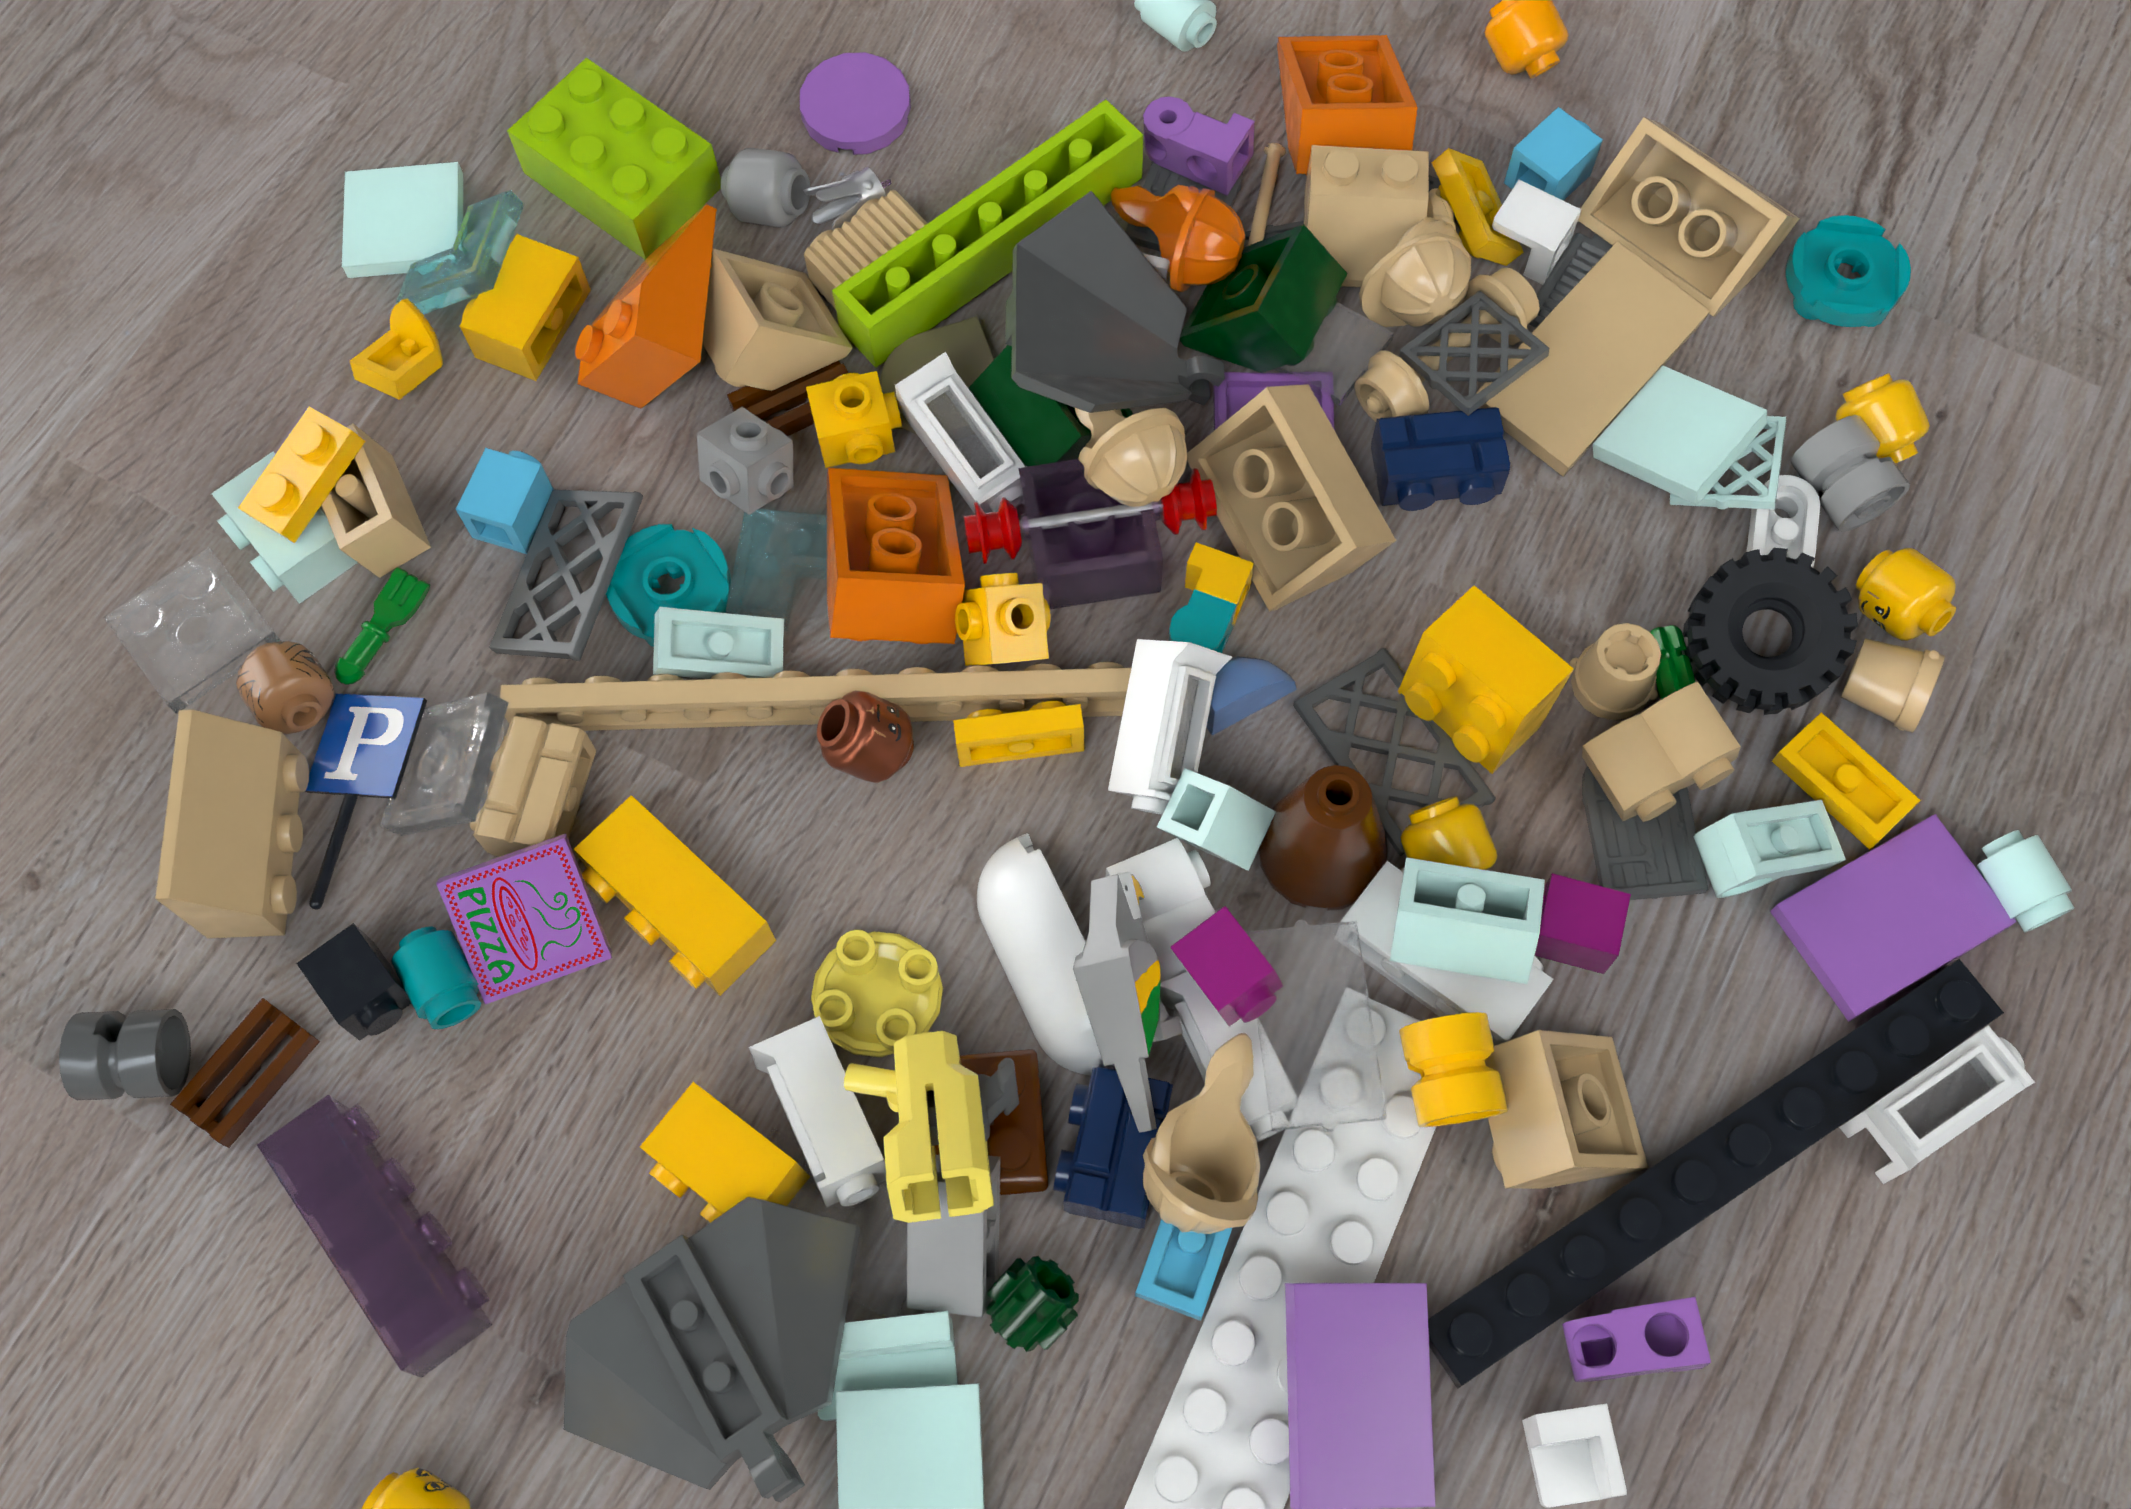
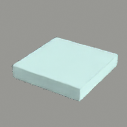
(399, 216)
(1680, 434)
(910, 1448)

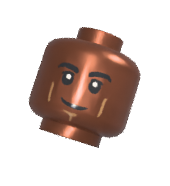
(865, 736)

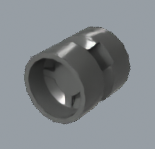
(116, 1054)

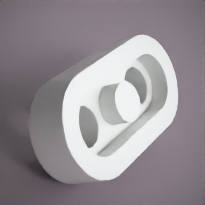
(1793, 533)

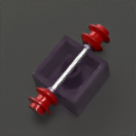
(1082, 539)

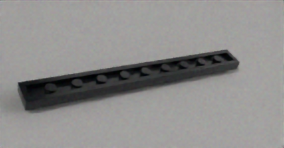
(1707, 1173)

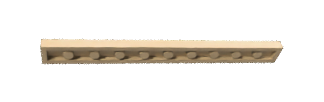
(800, 699)

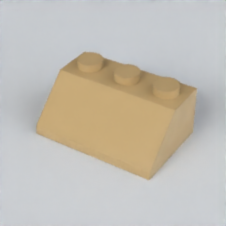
(1686, 215)
(1290, 495)
(231, 827)

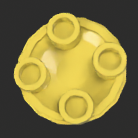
(876, 991)

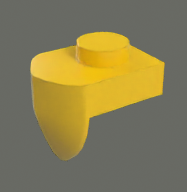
(402, 355)

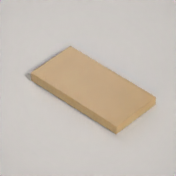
(1601, 353)

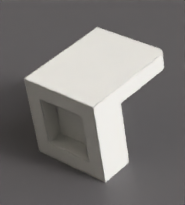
(1539, 223)
(1574, 1456)

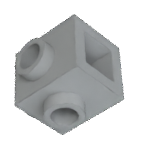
(745, 460)

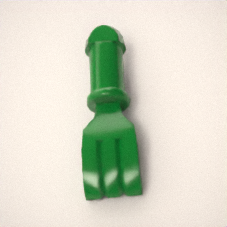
(392, 608)

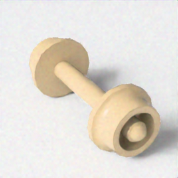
(1397, 390)

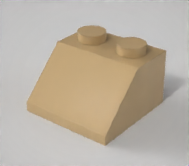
(1364, 202)
(767, 323)
(1564, 1112)

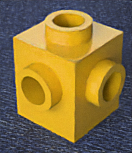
(853, 418)
(1003, 621)

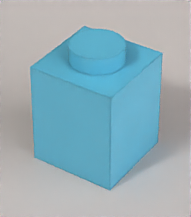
(1555, 155)
(505, 499)

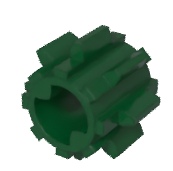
(1032, 1303)

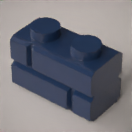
(1440, 458)
(1108, 1163)

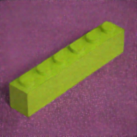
(975, 238)

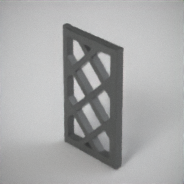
(546, 542)
(1338, 744)

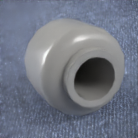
(765, 187)

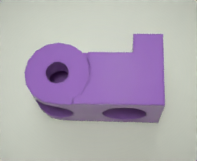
(1197, 144)
(1637, 1341)

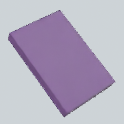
(1892, 917)
(1359, 1396)

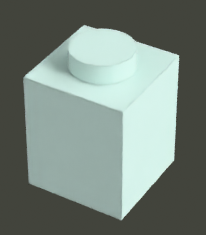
(1216, 819)

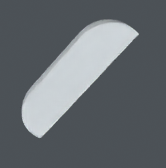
(1038, 950)

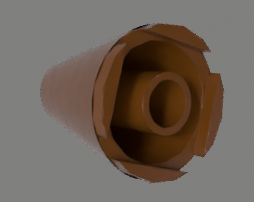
(1325, 840)

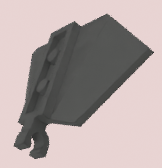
(1098, 319)
(716, 1346)

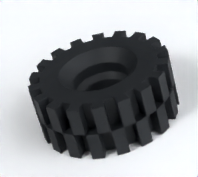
(1803, 597)

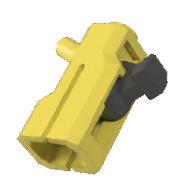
(937, 1106)

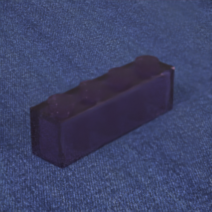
(376, 1235)

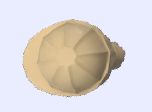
(1422, 275)
(1134, 456)
(1205, 1156)

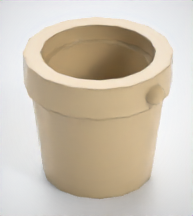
(1617, 672)
(1893, 682)

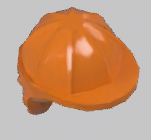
(1193, 231)

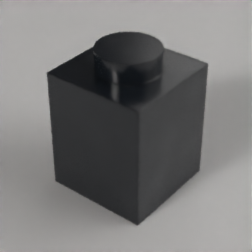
(356, 983)

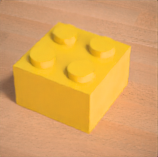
(1483, 679)

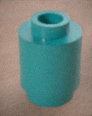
(436, 977)

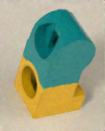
(1219, 591)

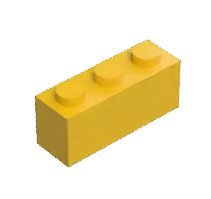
(673, 897)

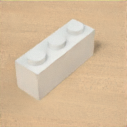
(1439, 990)

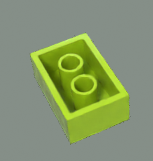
(616, 158)

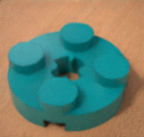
(1843, 301)
(663, 551)

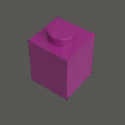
(1581, 923)
(1229, 968)

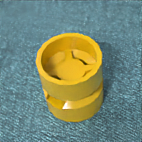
(1453, 1070)

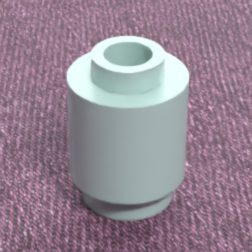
(1180, 21)
(2025, 880)

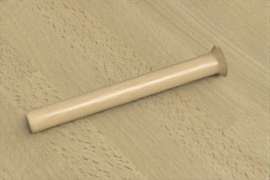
(1274, 153)

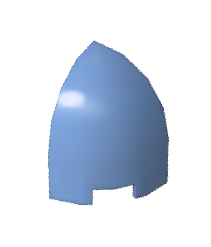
(1244, 688)

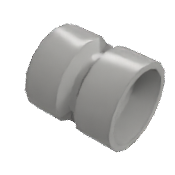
(1846, 468)

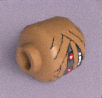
(282, 685)

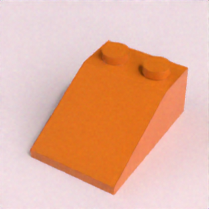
(1344, 95)
(655, 320)
(892, 557)

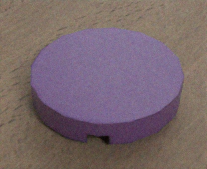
(855, 103)

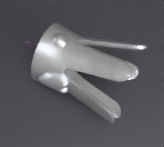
(846, 196)

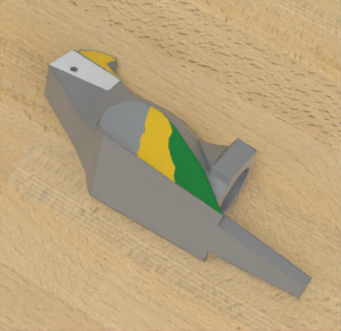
(1122, 989)

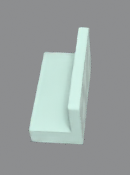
(895, 1355)

